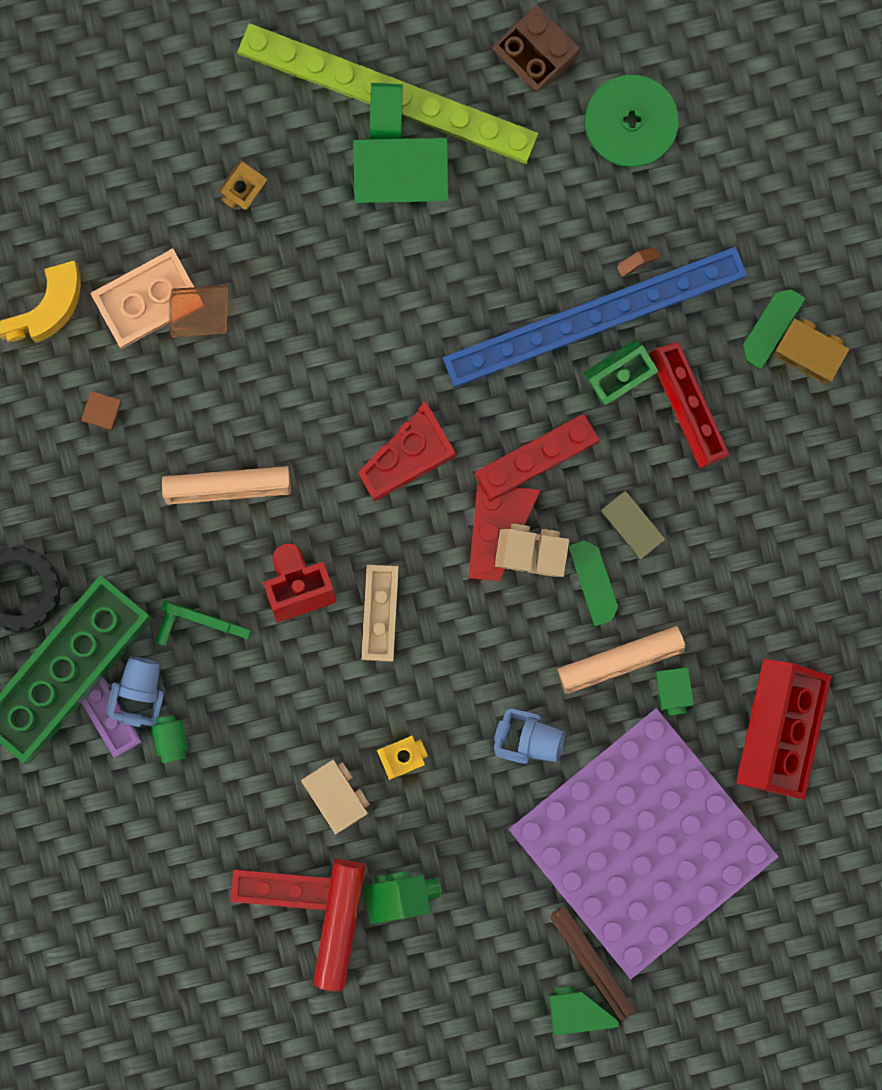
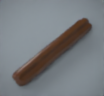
(591, 963)

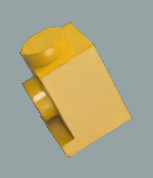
(390, 761)

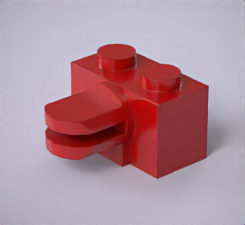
(297, 587)

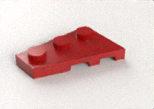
(408, 455)
(489, 518)

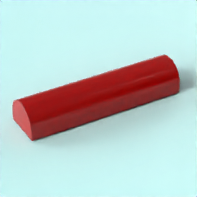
(689, 405)
(339, 925)

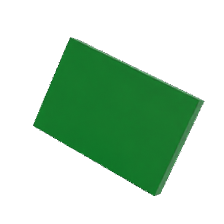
(400, 170)

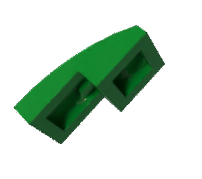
(386, 111)

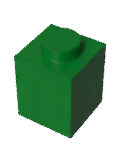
(674, 690)

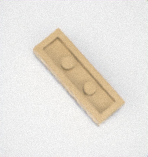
(380, 613)

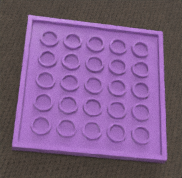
(643, 843)

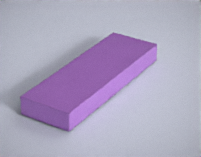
(117, 736)

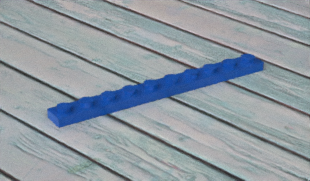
(594, 317)

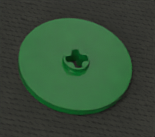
(648, 103)

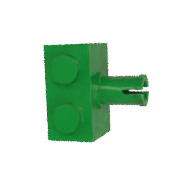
(399, 896)

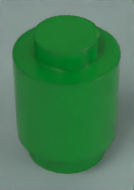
(169, 739)

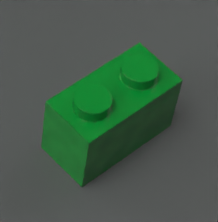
(620, 372)

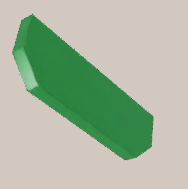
(771, 326)
(594, 582)

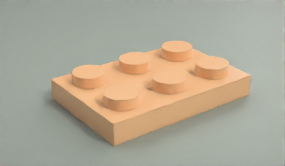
(140, 299)

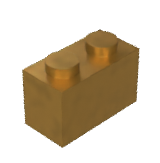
(811, 351)

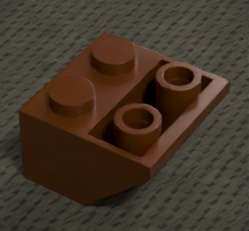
(537, 49)

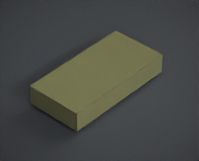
(632, 525)

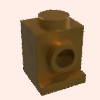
(253, 184)

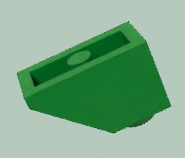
(576, 1012)

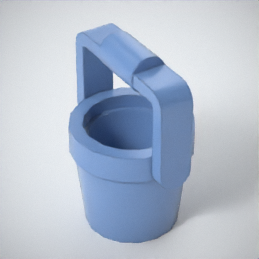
(139, 684)
(536, 740)

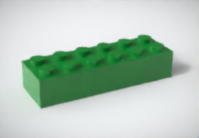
(67, 668)

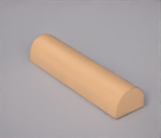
(226, 485)
(621, 660)

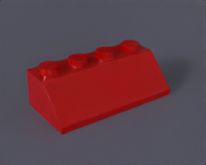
(783, 729)

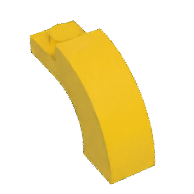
(53, 311)

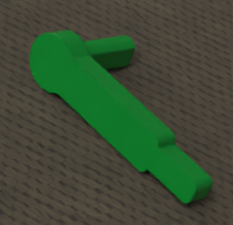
(174, 609)

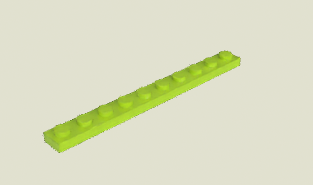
(417, 103)

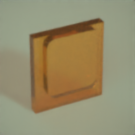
(198, 311)

